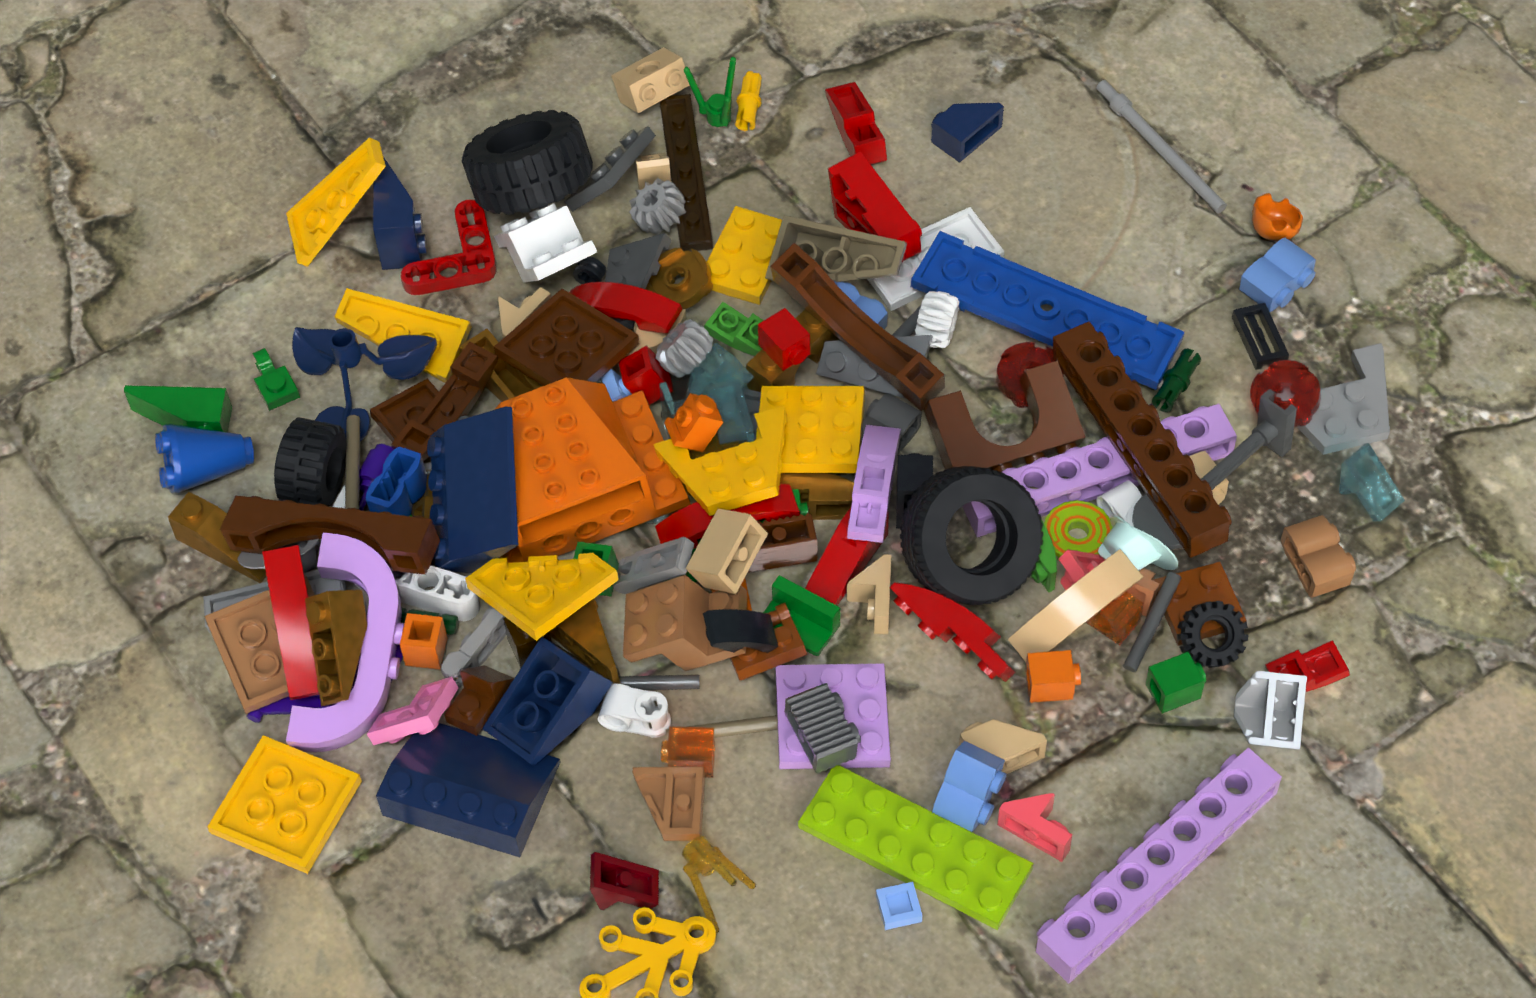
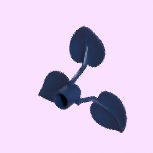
(320, 348)

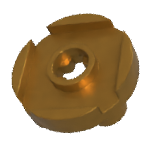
(690, 266)

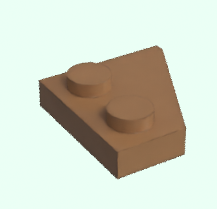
(674, 799)

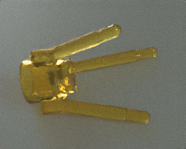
(706, 859)

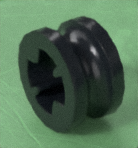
(589, 270)

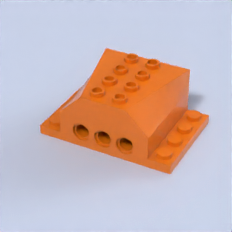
(585, 467)

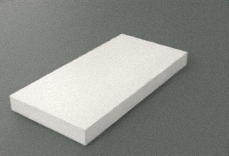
(964, 225)

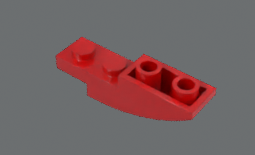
(945, 618)

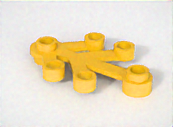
(653, 955)

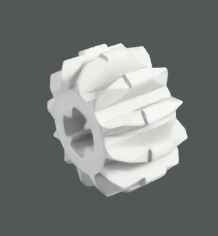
(938, 317)

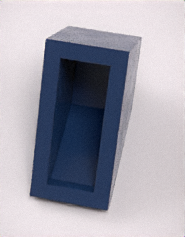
(965, 127)

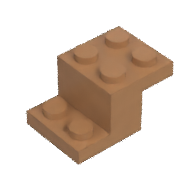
(671, 622)

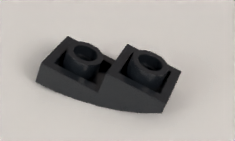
(740, 628)

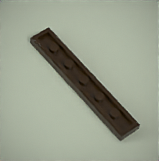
(686, 171)

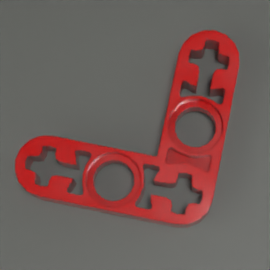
(470, 257)

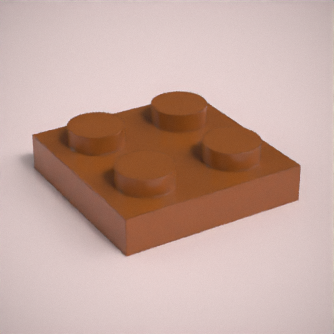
(1197, 587)

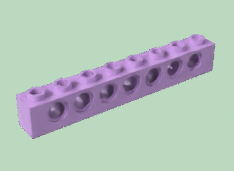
(1085, 483)
(1072, 954)

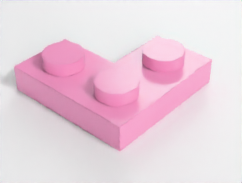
(419, 716)

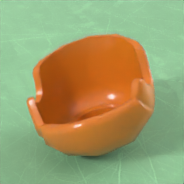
(1275, 219)

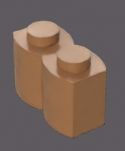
(1317, 556)

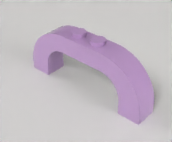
(348, 720)

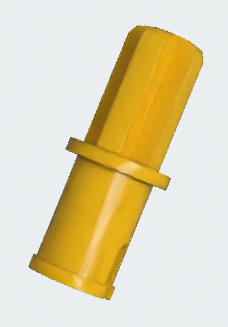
(748, 101)

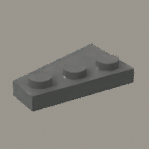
(844, 365)

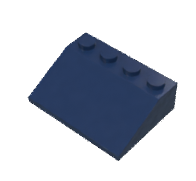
(473, 490)
(466, 788)

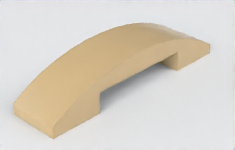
(1076, 605)

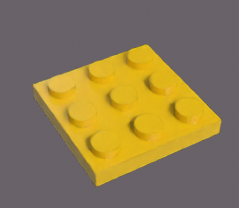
(821, 426)
(284, 804)

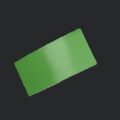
(735, 329)
(1047, 565)

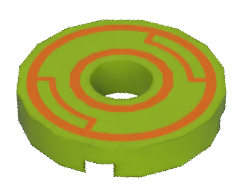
(1081, 516)

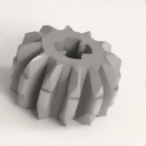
(657, 206)
(684, 348)

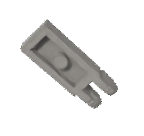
(654, 565)
(475, 646)

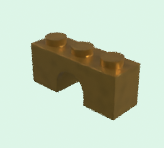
(768, 373)

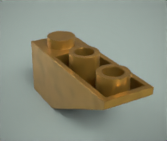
(337, 636)

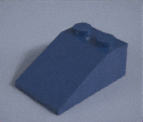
(396, 222)
(546, 702)

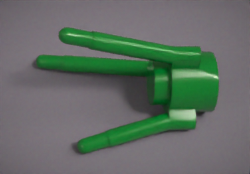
(718, 105)

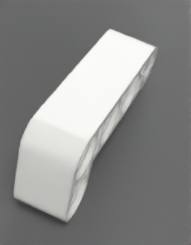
(447, 597)

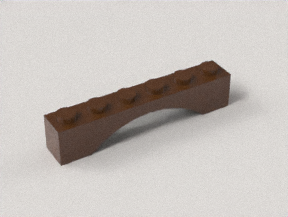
(892, 359)
(266, 524)

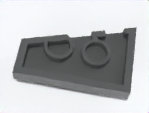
(613, 168)
(635, 264)

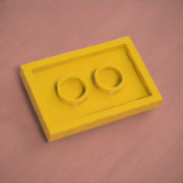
(743, 255)

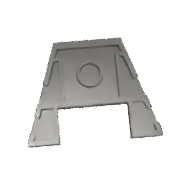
(1352, 410)

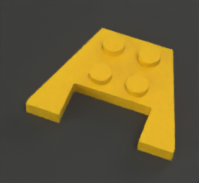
(735, 474)

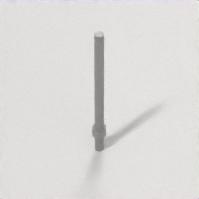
(1123, 107)

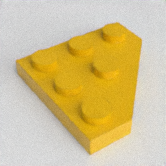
(543, 590)

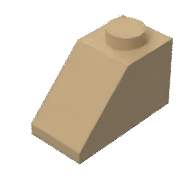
(1009, 742)

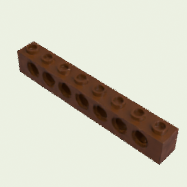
(1108, 392)

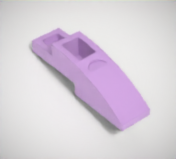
(873, 483)

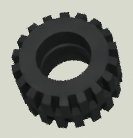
(310, 462)

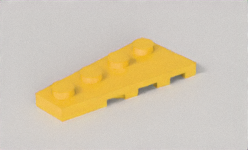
(331, 200)

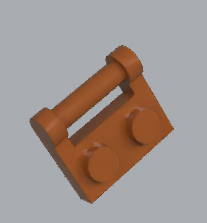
(789, 647)

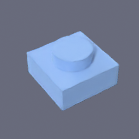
(615, 385)
(899, 905)

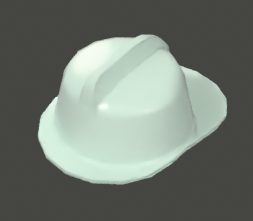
(1137, 546)

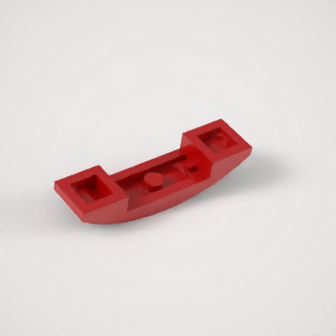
(628, 302)
(694, 520)

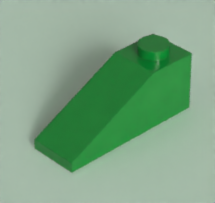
(182, 405)

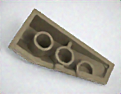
(840, 251)

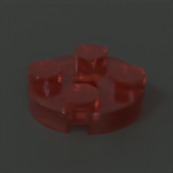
(1012, 366)
(1293, 376)

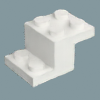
(544, 242)

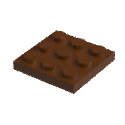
(566, 341)

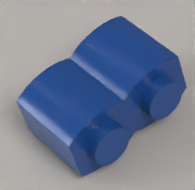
(399, 484)

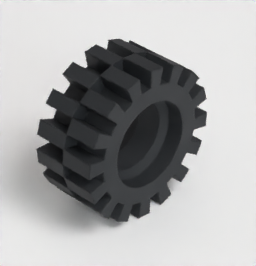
(1233, 630)

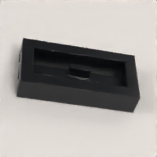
(1267, 358)

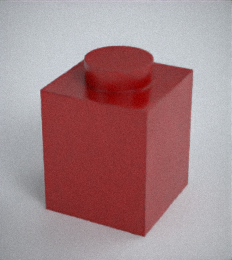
(784, 339)
(643, 373)

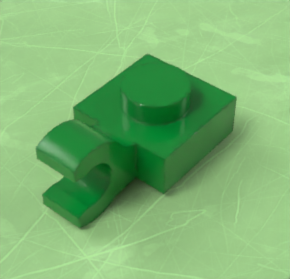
(274, 384)

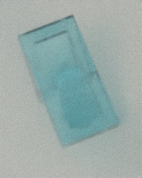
(1368, 478)

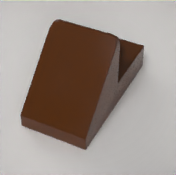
(478, 698)

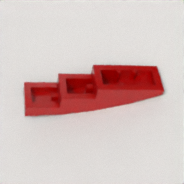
(288, 597)

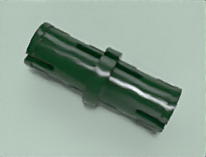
(1176, 380)

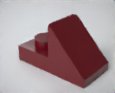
(623, 882)

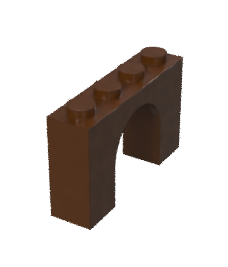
(1053, 429)

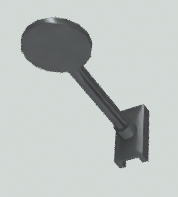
(1273, 430)

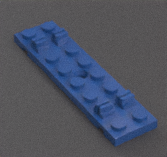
(1013, 299)

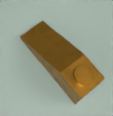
(198, 526)
(585, 639)

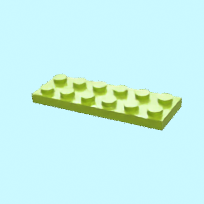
(916, 846)

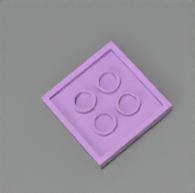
(864, 702)

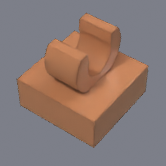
(1145, 590)

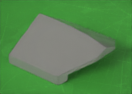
(1272, 709)

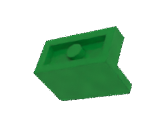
(812, 615)

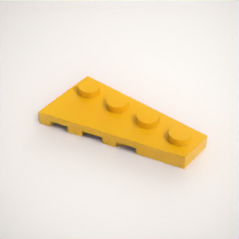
(384, 318)

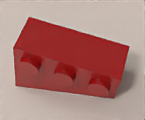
(868, 205)

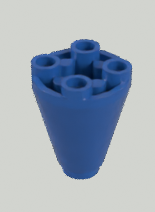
(199, 455)

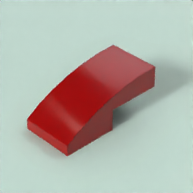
(1320, 665)

